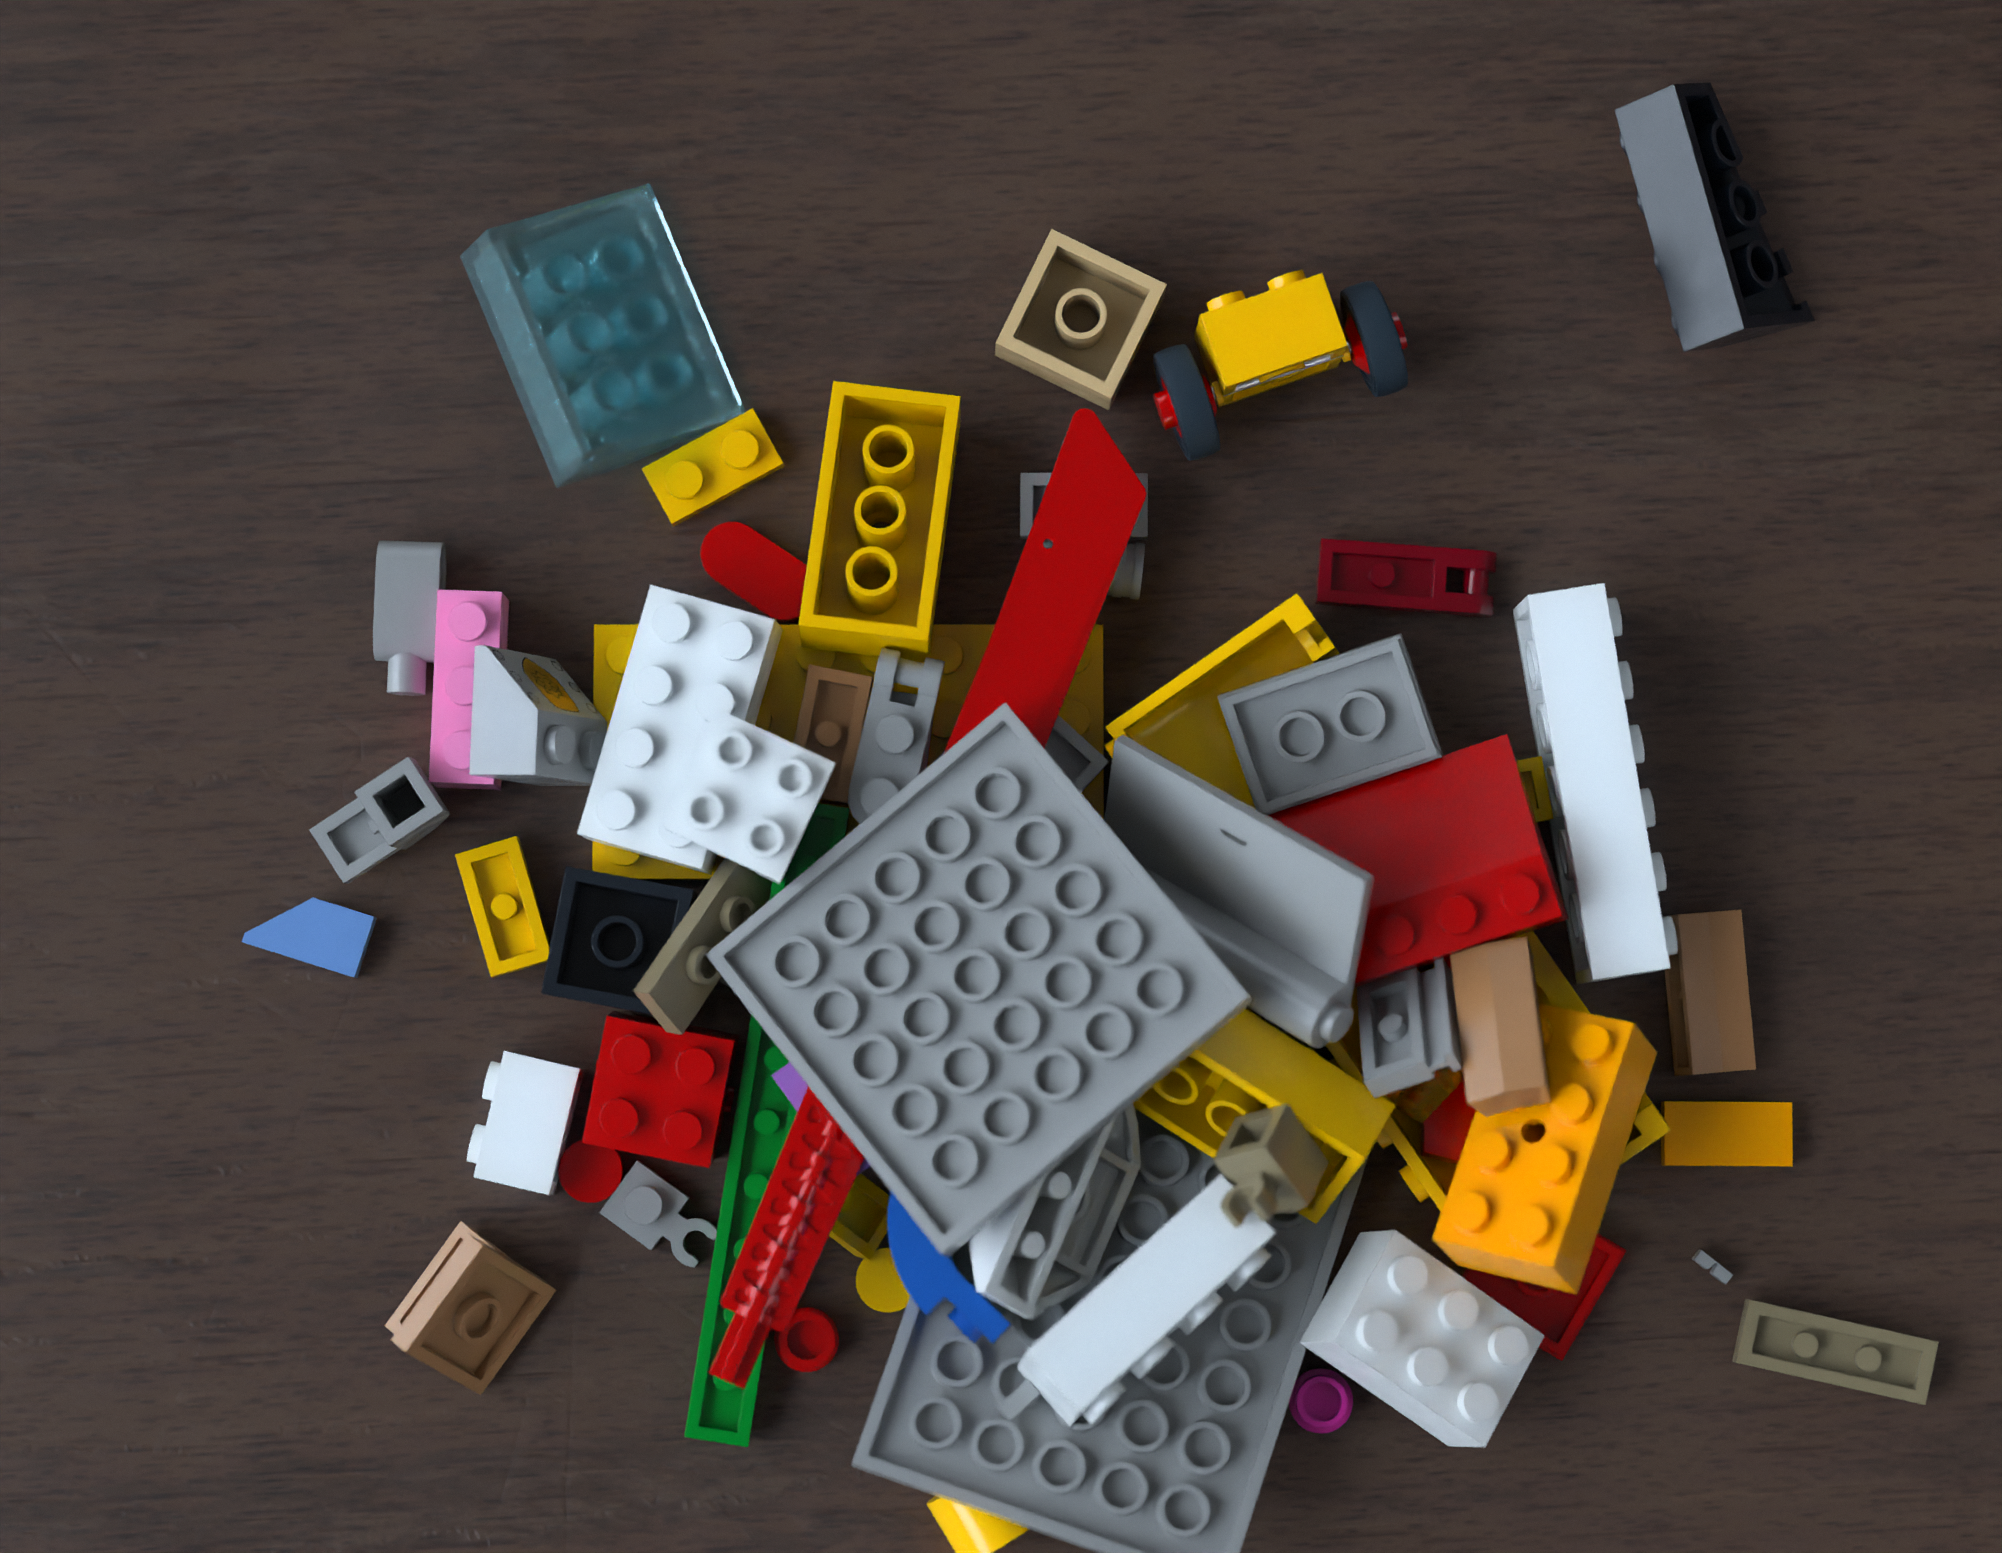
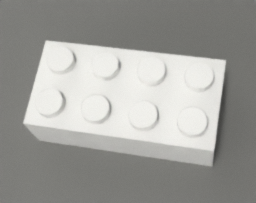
(680, 670)
(1144, 1301)

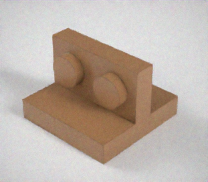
(468, 1309)

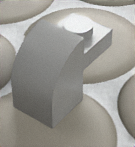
(384, 818)

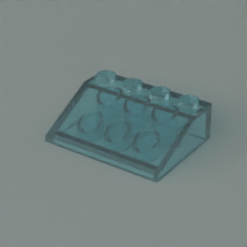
(601, 333)

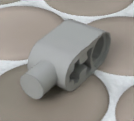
(406, 610)

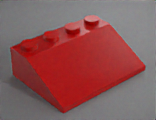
(1447, 856)

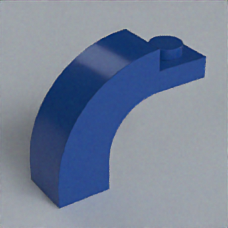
(934, 1278)

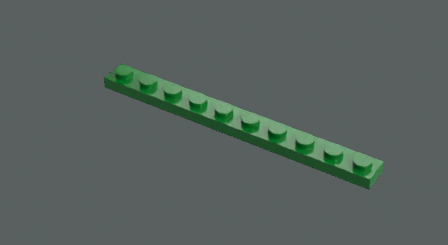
(761, 1126)

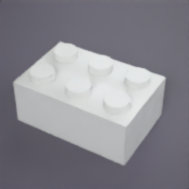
(1422, 1338)

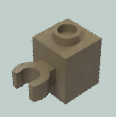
(1268, 1164)

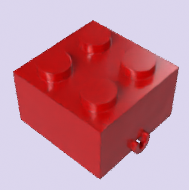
(660, 1089)

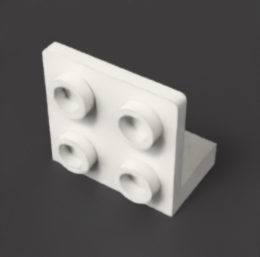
(748, 795)

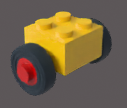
(1273, 342)

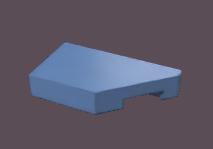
(317, 935)

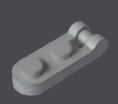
(893, 732)

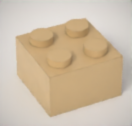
(1080, 319)

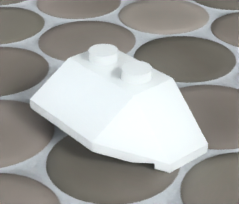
(1059, 1228)

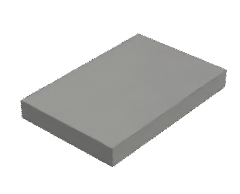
(1330, 725)

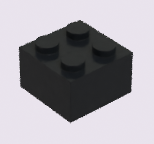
(609, 936)

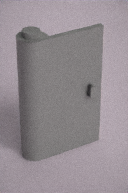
(1255, 891)

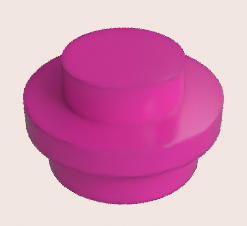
(1321, 1401)

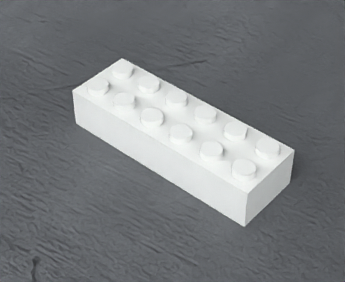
(1593, 783)

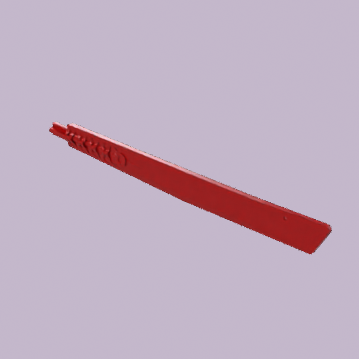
(1029, 667)

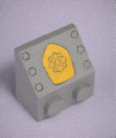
(531, 721)

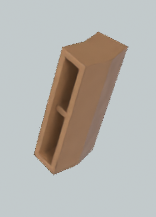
(1709, 995)
(1500, 1026)

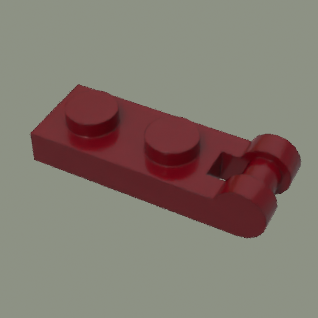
(1403, 577)

